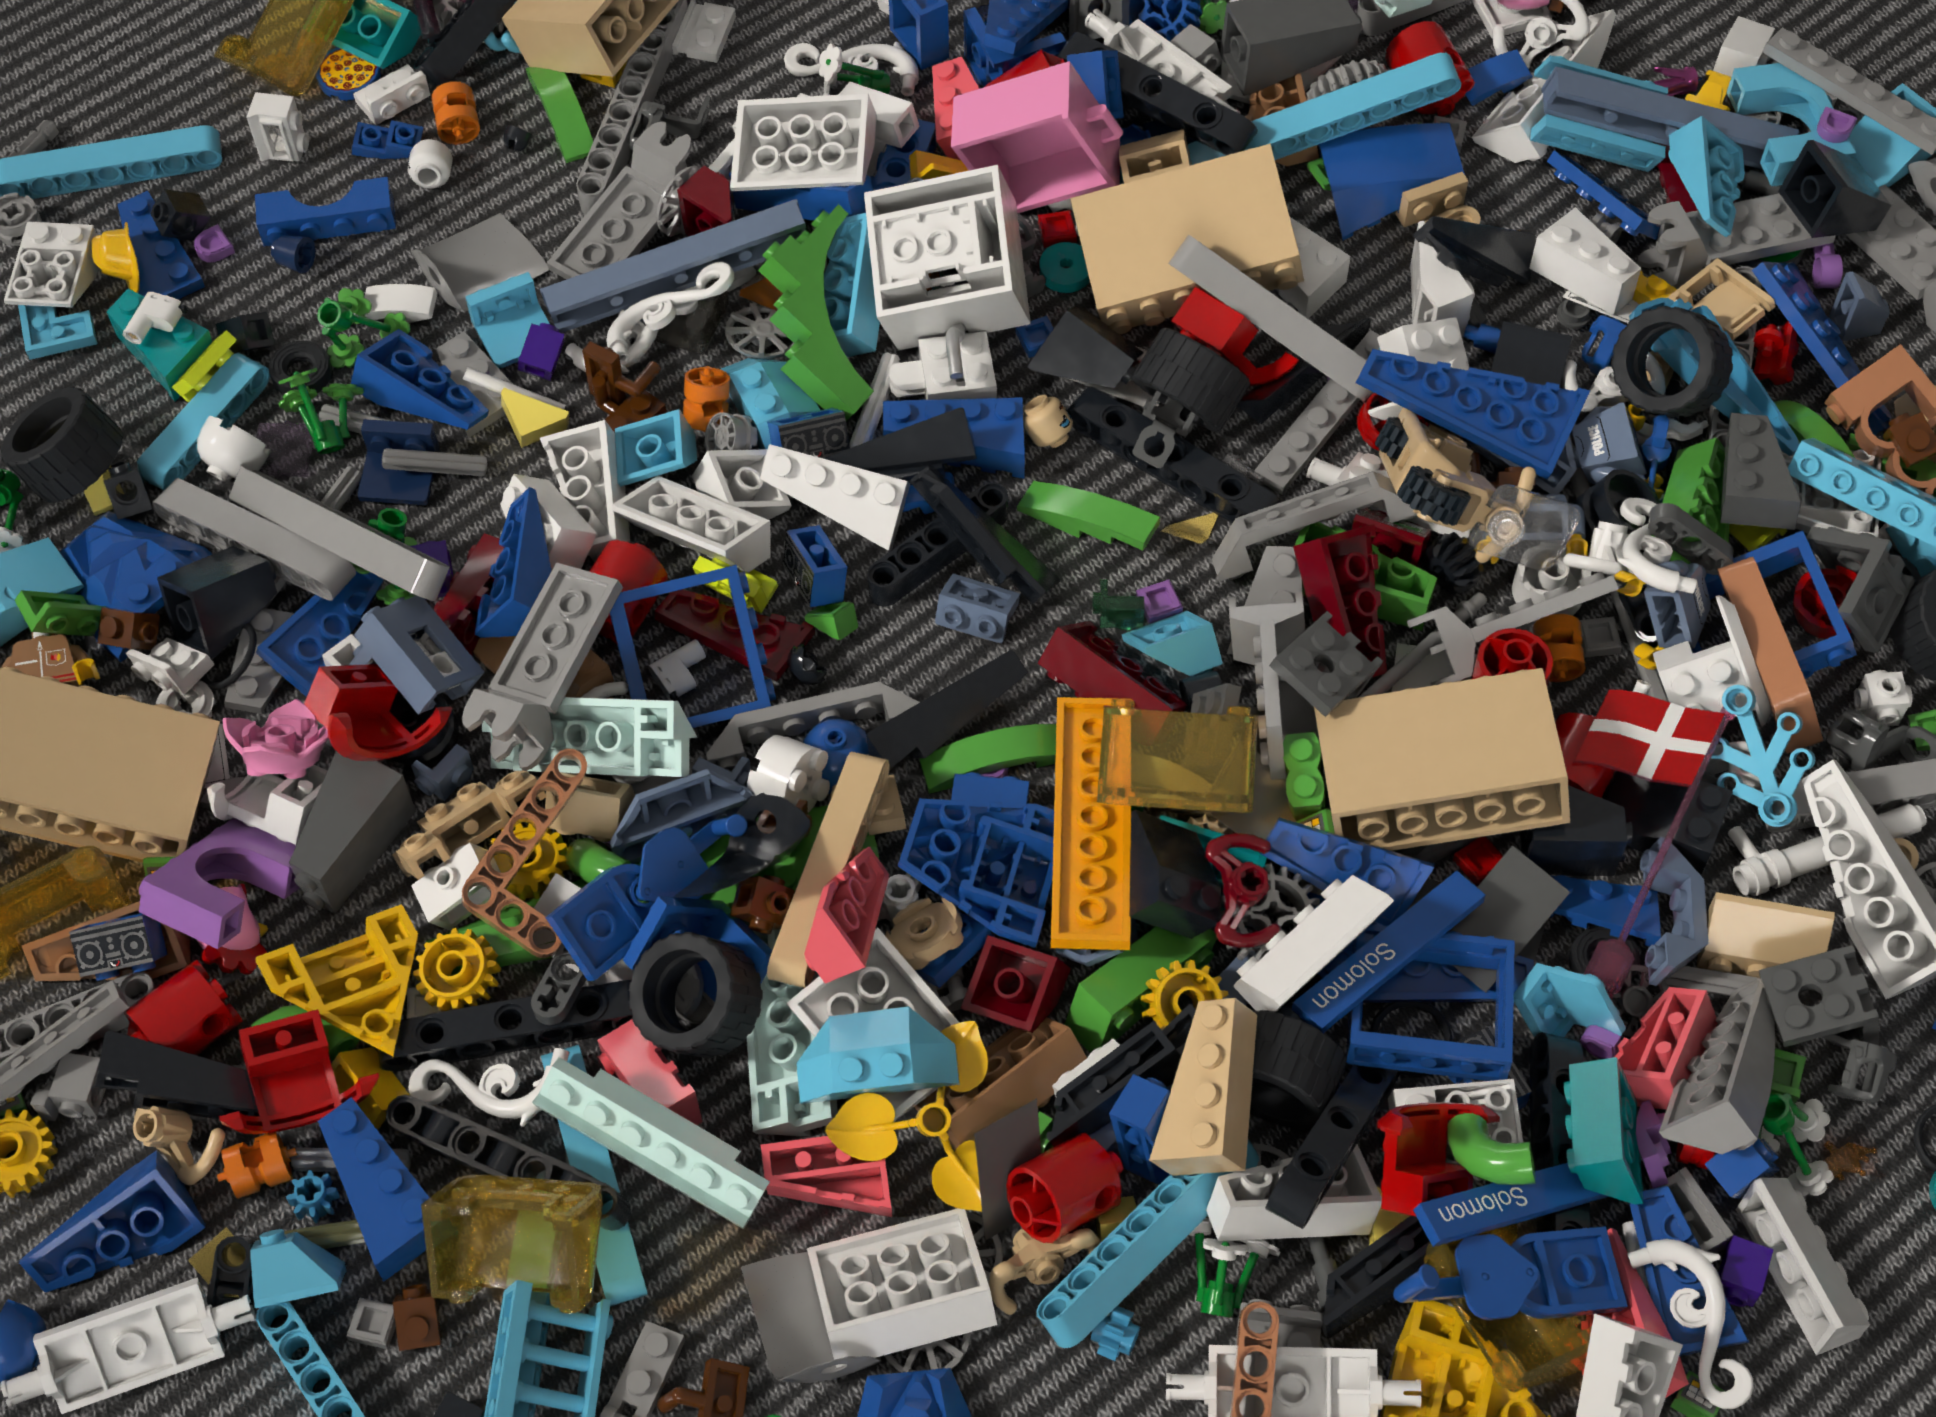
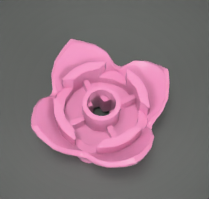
(283, 745)

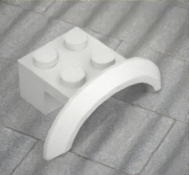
(1427, 343)
(1703, 676)
(270, 802)

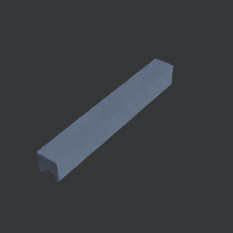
(1649, 113)
(669, 266)

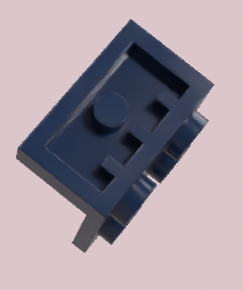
(395, 485)

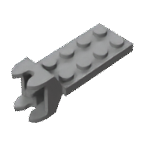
(627, 210)
(1688, 243)
(1905, 250)
(1257, 638)
(1460, 640)
(542, 663)

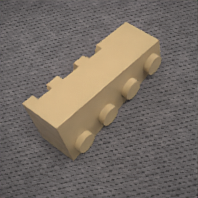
(1211, 1094)

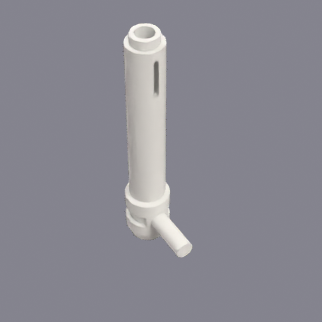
(1778, 867)

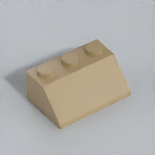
(1761, 934)

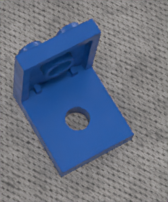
(991, 63)
(701, 917)

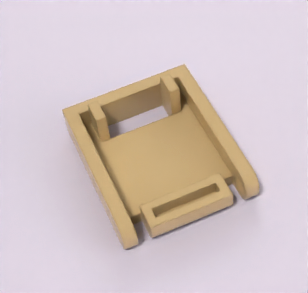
(1733, 302)

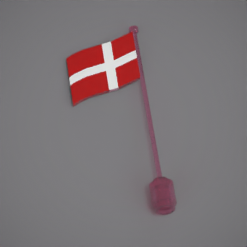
(1660, 746)

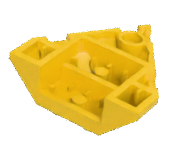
(353, 983)
(1451, 1370)

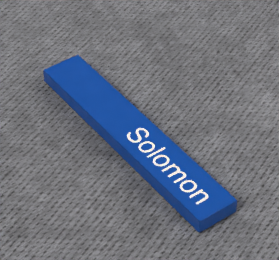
(1388, 952)
(1501, 1205)

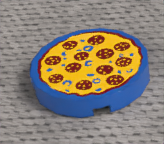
(345, 74)

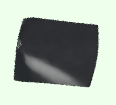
(754, 849)

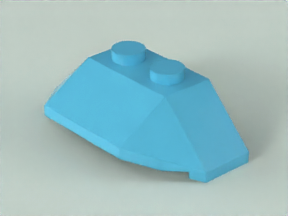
(766, 394)
(876, 1055)

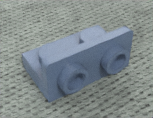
(976, 608)

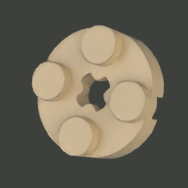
(942, 931)

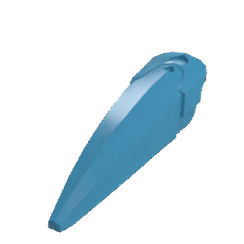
(1744, 389)

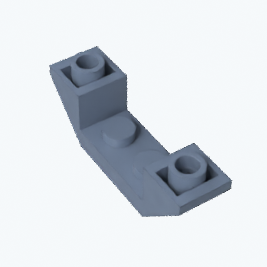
(1688, 907)

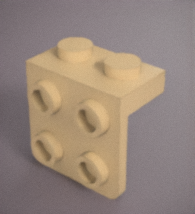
(1432, 199)

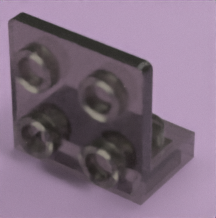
(695, 330)

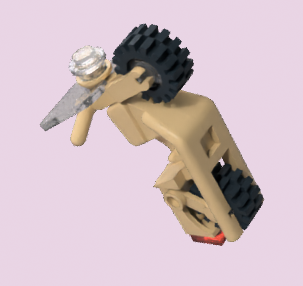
(1435, 477)

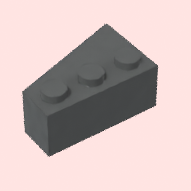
(1756, 476)

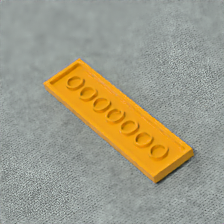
(1088, 840)

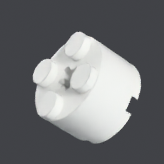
(1534, 583)
(790, 771)

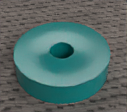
(1064, 279)

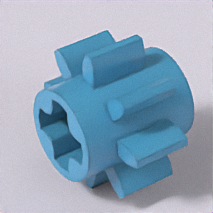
(303, 1196)
(1116, 1334)

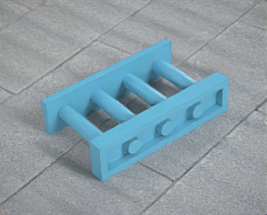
(1593, 141)
(513, 1349)

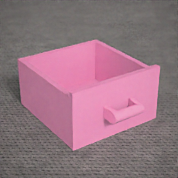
(1041, 134)

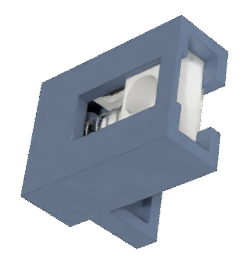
(416, 652)

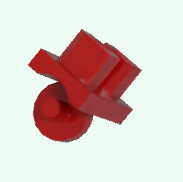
(1775, 353)

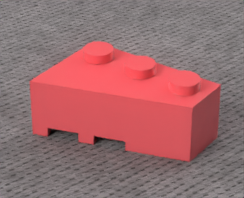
(949, 80)
(1666, 1043)
(647, 1070)
(825, 1175)

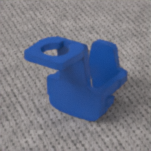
(1604, 352)

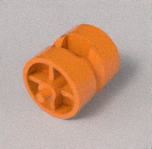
(455, 113)
(705, 395)
(1564, 638)
(256, 1164)

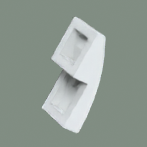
(413, 300)

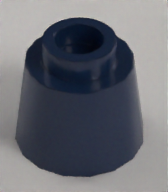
(294, 252)

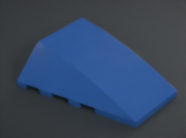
(1380, 163)

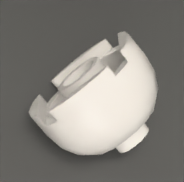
(229, 449)

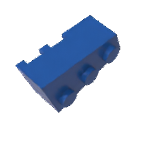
(1136, 1124)

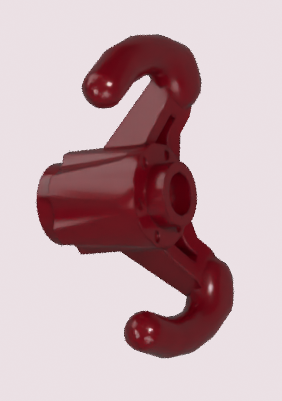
(1241, 888)

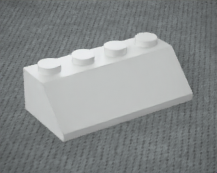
(698, 522)
(1311, 944)
(1803, 1265)

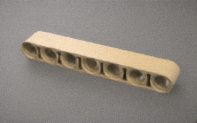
(835, 845)

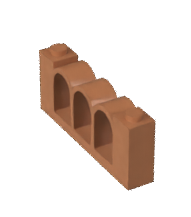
(1872, 389)

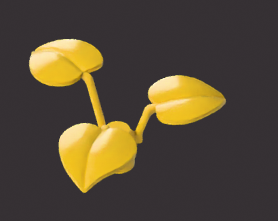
(867, 1128)

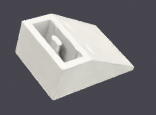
(52, 265)
(1437, 289)
(1496, 1095)

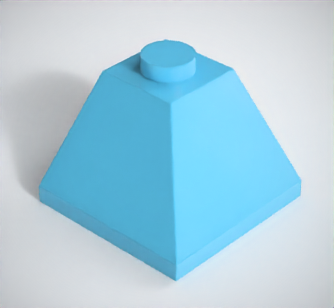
(654, 447)
(1180, 642)
(291, 1268)

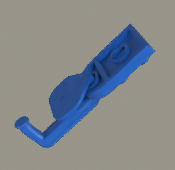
(607, 912)
(1536, 1274)

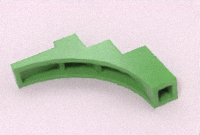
(816, 357)

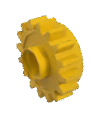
(535, 876)
(443, 957)
(1186, 980)
(33, 1152)

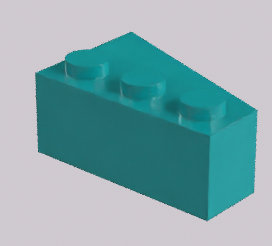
(162, 352)

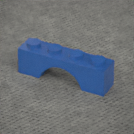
(362, 210)

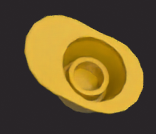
(116, 256)

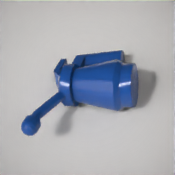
(1656, 448)

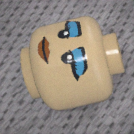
(1047, 421)

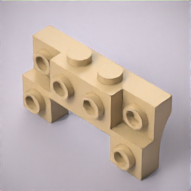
(464, 819)

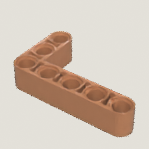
(1771, 651)
(519, 852)
(1262, 1342)

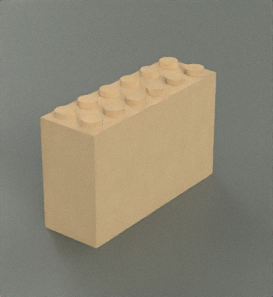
(583, 34)
(1138, 226)
(1445, 762)
(100, 767)

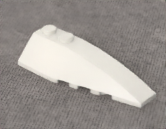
(1510, 123)
(1880, 892)

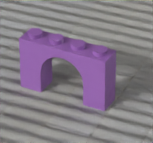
(187, 903)

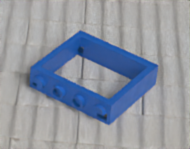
(1781, 556)
(747, 622)
(1441, 1056)

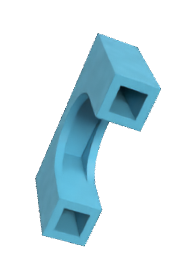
(1782, 90)

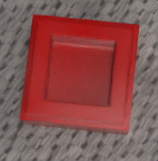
(1057, 228)
(1477, 859)

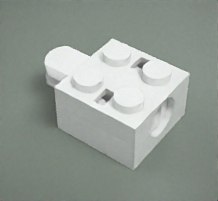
(931, 372)

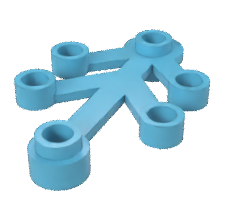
(1762, 761)

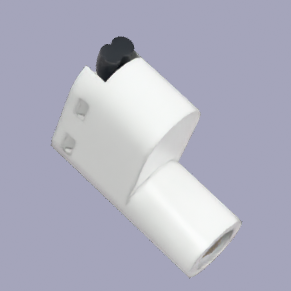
(156, 312)
(672, 671)

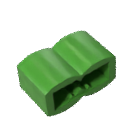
(1304, 774)

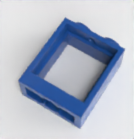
(921, 29)

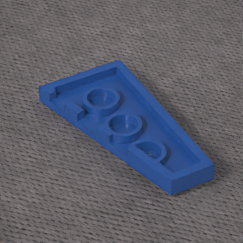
(1610, 201)
(160, 259)
(315, 628)
(1327, 856)
(1609, 907)
(1663, 1219)

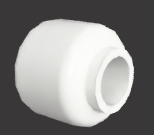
(430, 163)

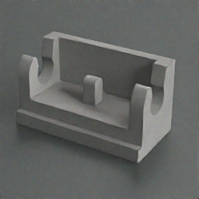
(1699, 1212)

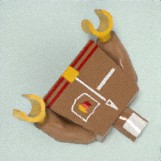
(52, 657)

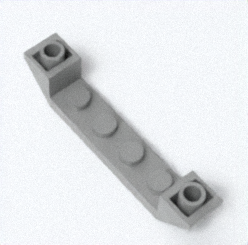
(1293, 515)
(804, 714)

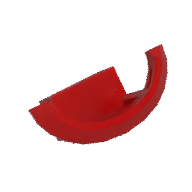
(1227, 335)
(355, 710)
(291, 1076)
(1416, 1154)

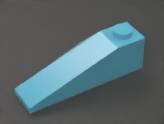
(1710, 170)
(850, 288)

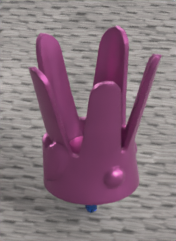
(1682, 80)

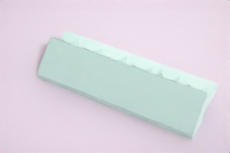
(616, 737)
(772, 1059)
(653, 1139)

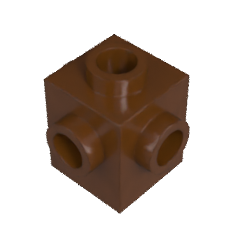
(762, 903)

